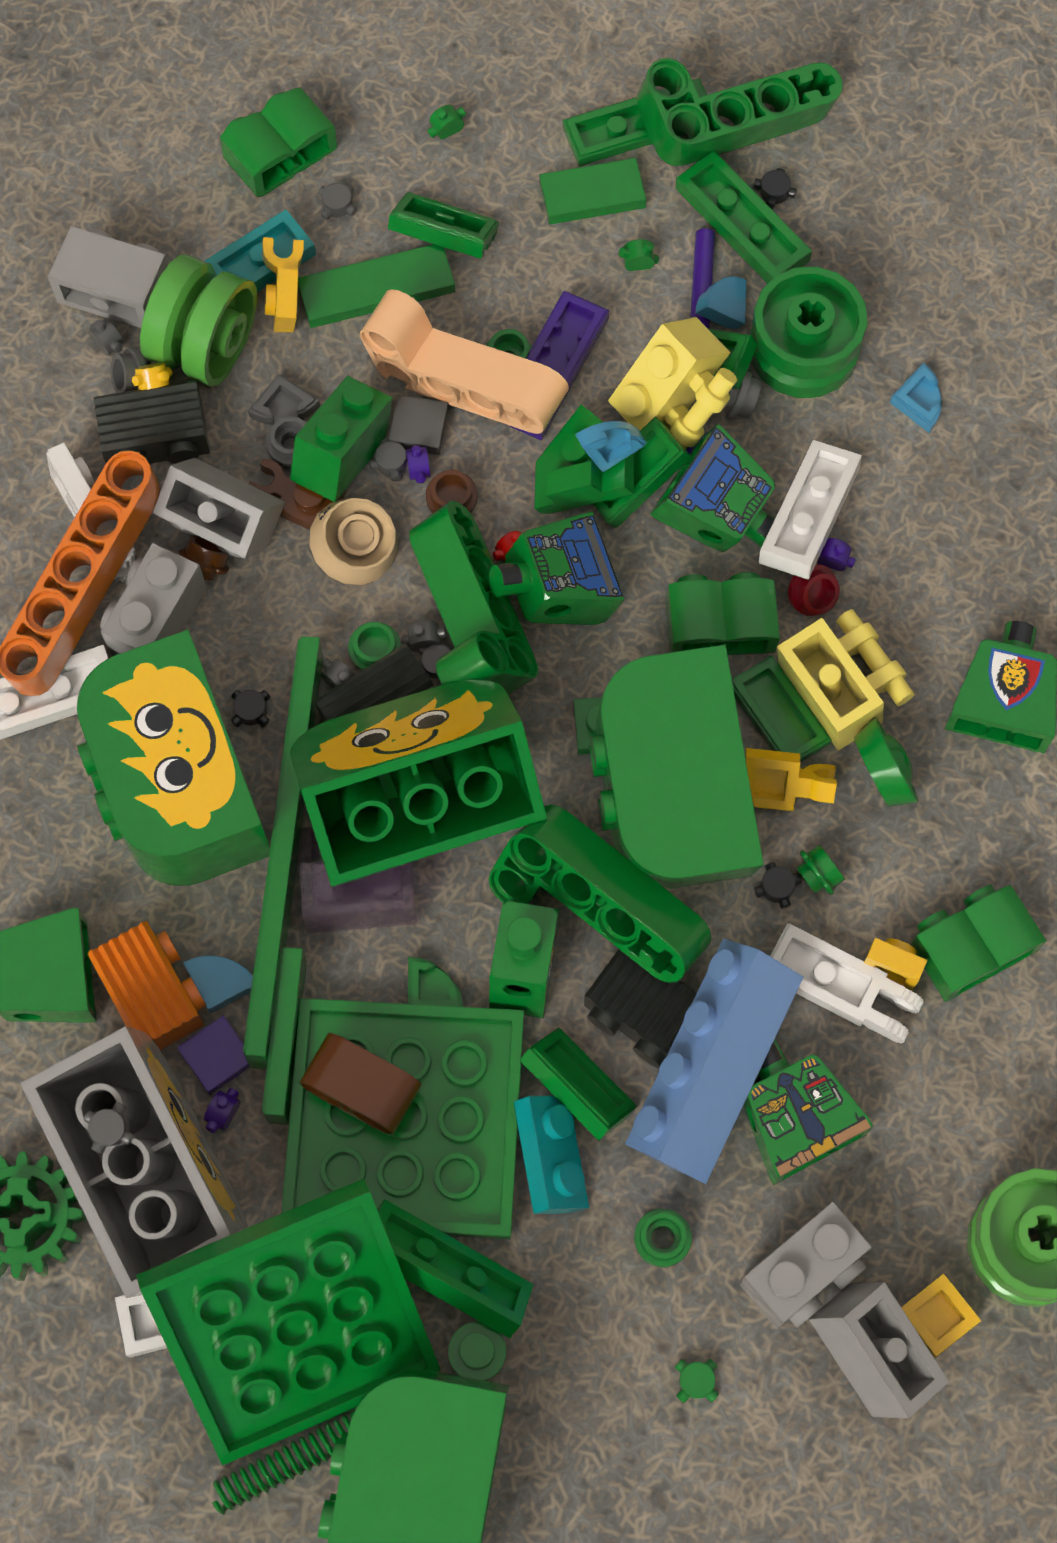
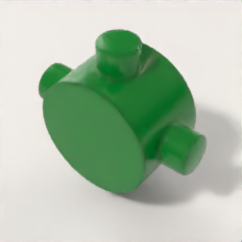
(446, 121)
(638, 255)
(697, 1380)

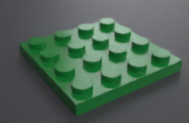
(456, 1141)
(288, 1320)

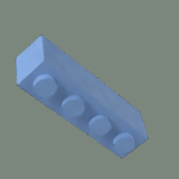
(714, 1060)

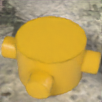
(152, 376)

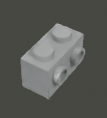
(106, 275)
(218, 508)
(156, 602)
(805, 1265)
(879, 1350)

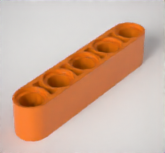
(81, 598)

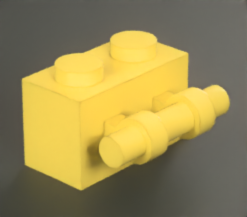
(672, 375)
(834, 684)

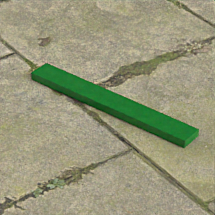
(282, 856)

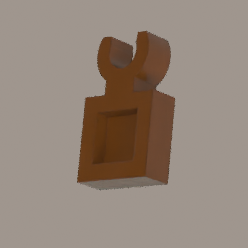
(300, 503)

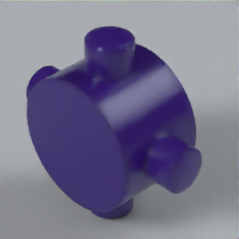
(418, 463)
(836, 555)
(221, 1110)

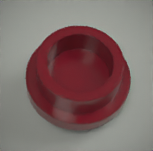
(816, 594)

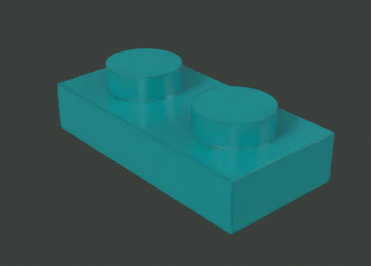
(245, 254)
(551, 1155)

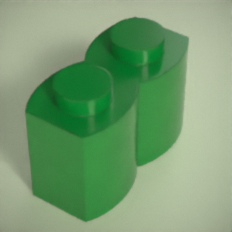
(278, 141)
(722, 613)
(976, 941)

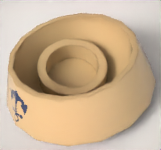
(345, 543)

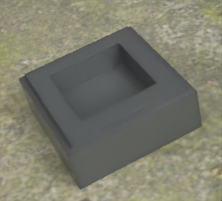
(419, 423)

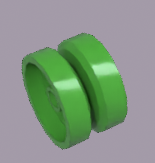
(198, 319)
(1001, 1243)

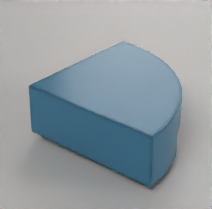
(724, 302)
(920, 398)
(610, 442)
(219, 980)

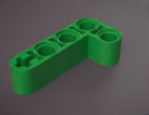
(740, 104)
(481, 626)
(602, 891)

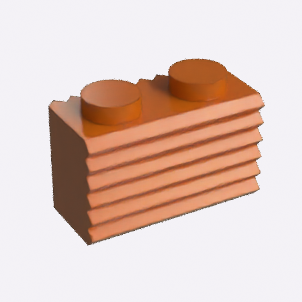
(145, 985)

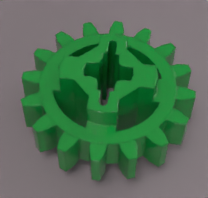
(59, 1216)

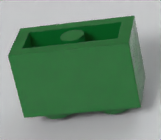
(340, 438)

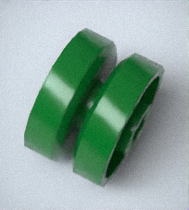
(808, 332)

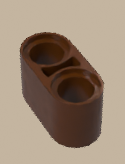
(360, 1083)

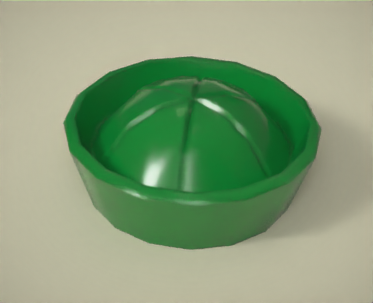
(887, 764)

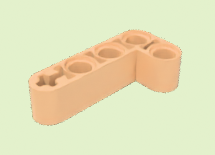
(459, 369)

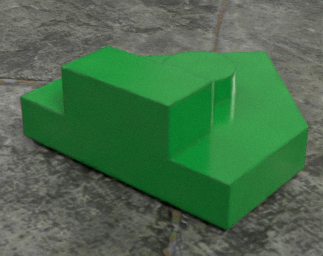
(569, 476)

